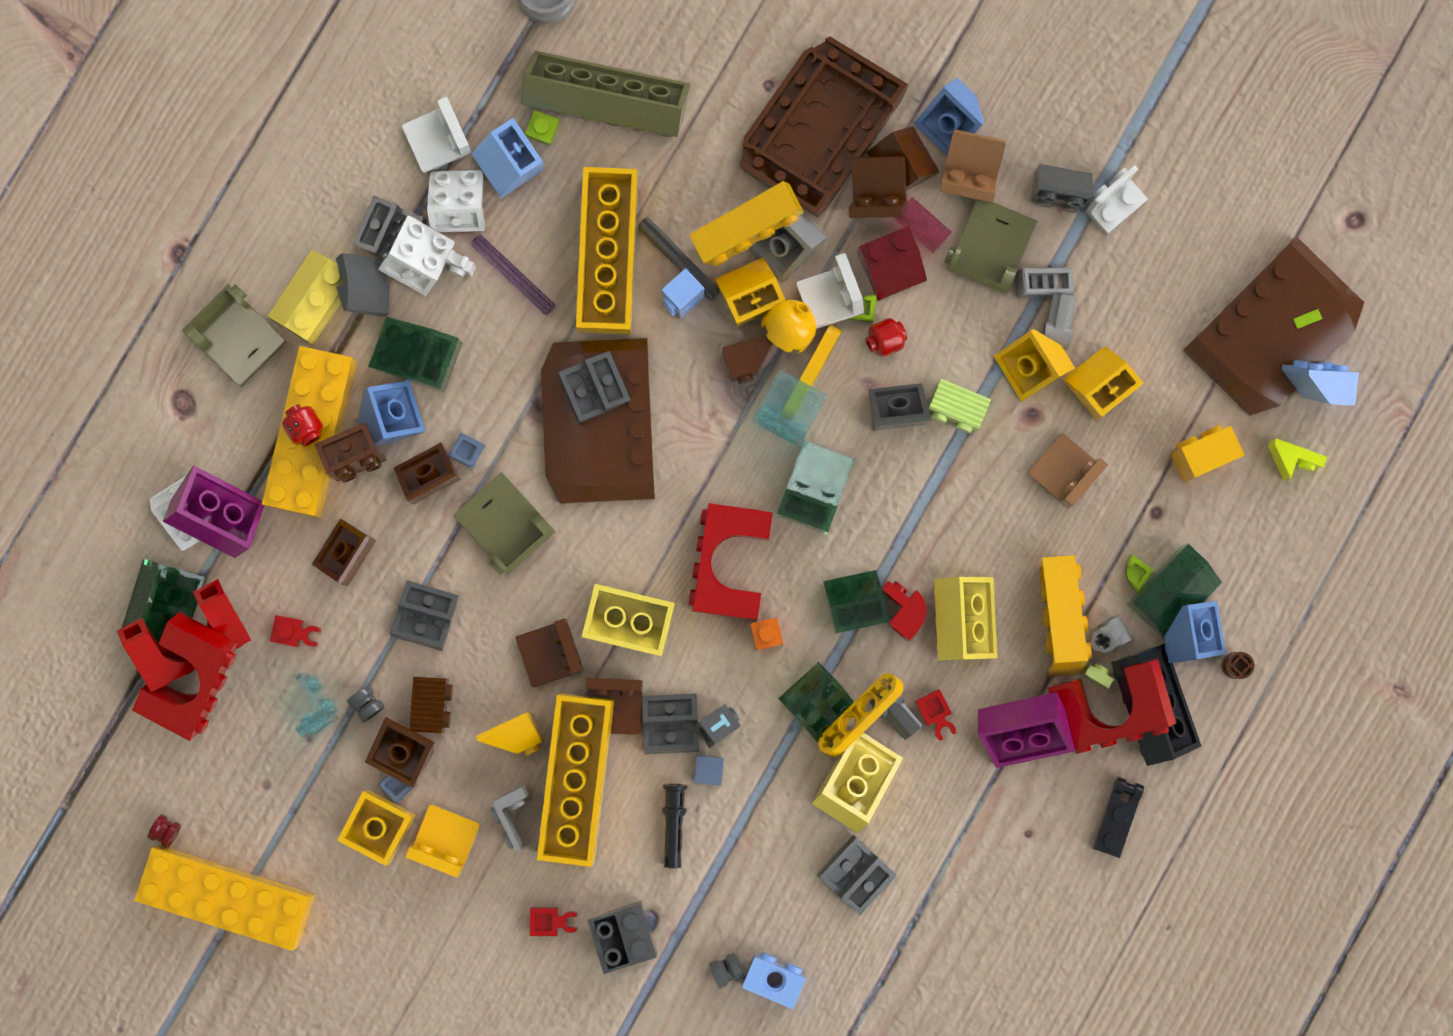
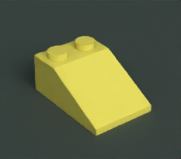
(857, 782)

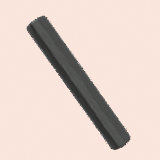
(676, 256)

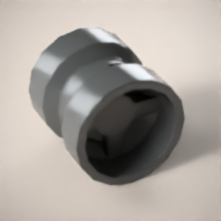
(361, 699)
(720, 972)

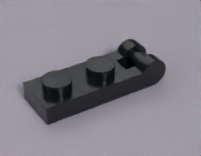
(1118, 818)

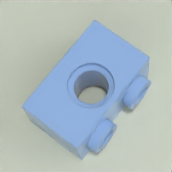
(682, 294)
(784, 993)

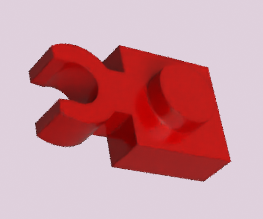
(290, 632)
(934, 710)
(546, 921)

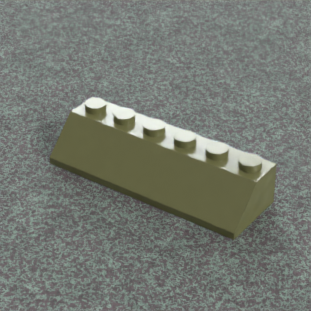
(604, 94)

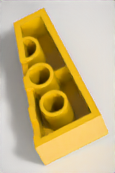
(747, 224)
(1064, 615)

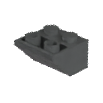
(1061, 188)
(622, 937)

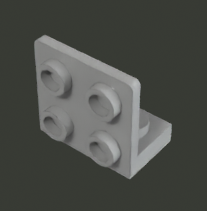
(502, 815)

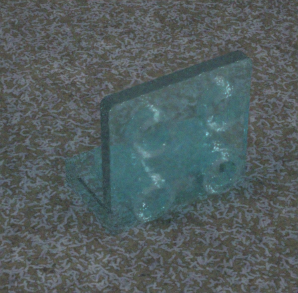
(789, 408)
(326, 708)

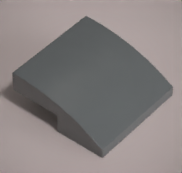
(381, 226)
(363, 285)
(593, 387)
(424, 615)
(670, 723)
(856, 875)

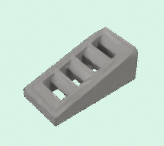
(1027, 282)

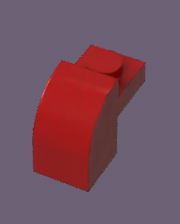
(911, 612)

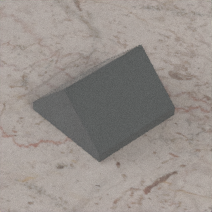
(898, 407)

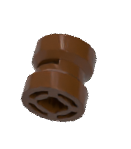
(1232, 666)

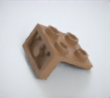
(972, 165)
(1066, 470)

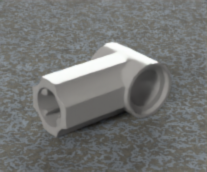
(1059, 320)
(1110, 635)

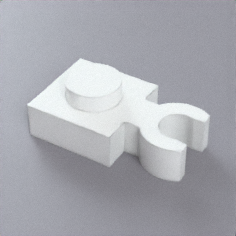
(459, 264)

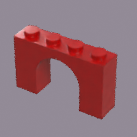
(721, 524)
(211, 657)
(161, 666)
(1149, 712)

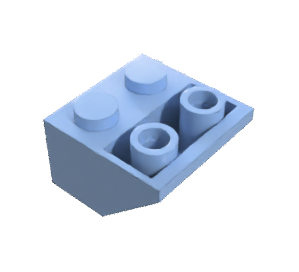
(507, 158)
(1323, 381)

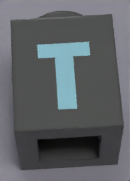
(717, 725)

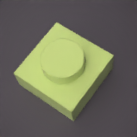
(1098, 675)

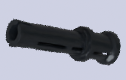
(674, 812)

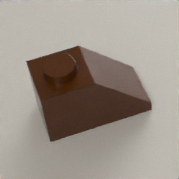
(746, 358)

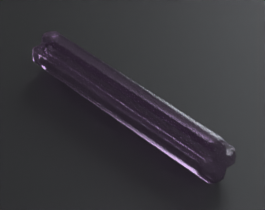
(512, 274)

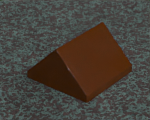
(907, 144)
(426, 474)
(343, 552)
(400, 752)

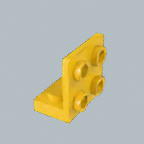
(444, 841)

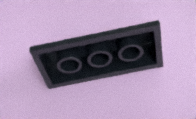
(1181, 736)

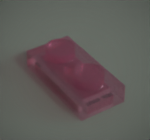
(924, 225)

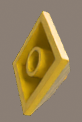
(1033, 363)
(514, 735)

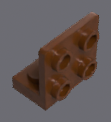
(878, 187)
(350, 453)
(549, 653)
(627, 702)

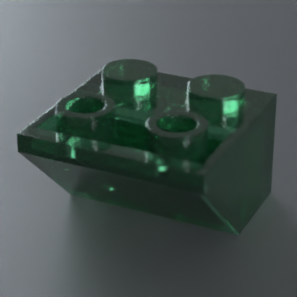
(856, 602)
(816, 700)

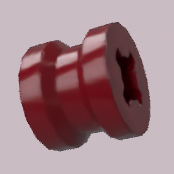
(164, 831)

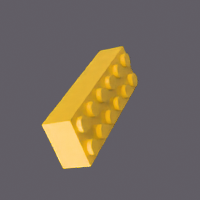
(607, 250)
(296, 472)
(575, 779)
(225, 897)

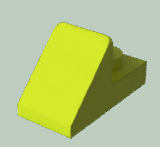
(1288, 454)

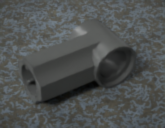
(900, 717)

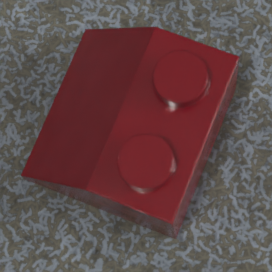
(892, 263)

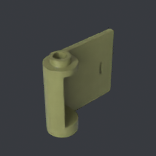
(991, 245)
(232, 332)
(506, 525)

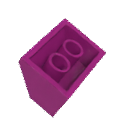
(214, 512)
(1025, 730)

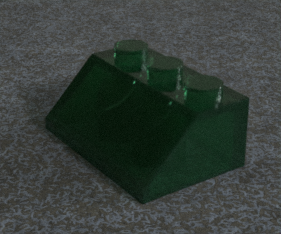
(1180, 582)
(161, 594)

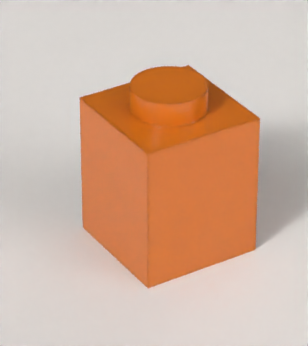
(766, 634)

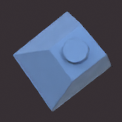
(950, 110)
(390, 412)
(1195, 633)

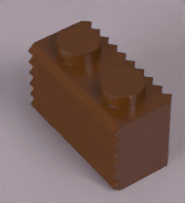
(430, 705)

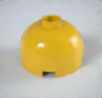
(790, 325)

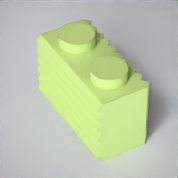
(959, 406)

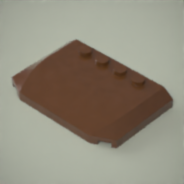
(820, 121)
(1258, 334)
(610, 453)

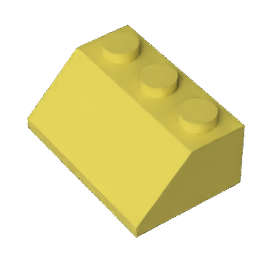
(309, 298)
(965, 618)
(628, 620)

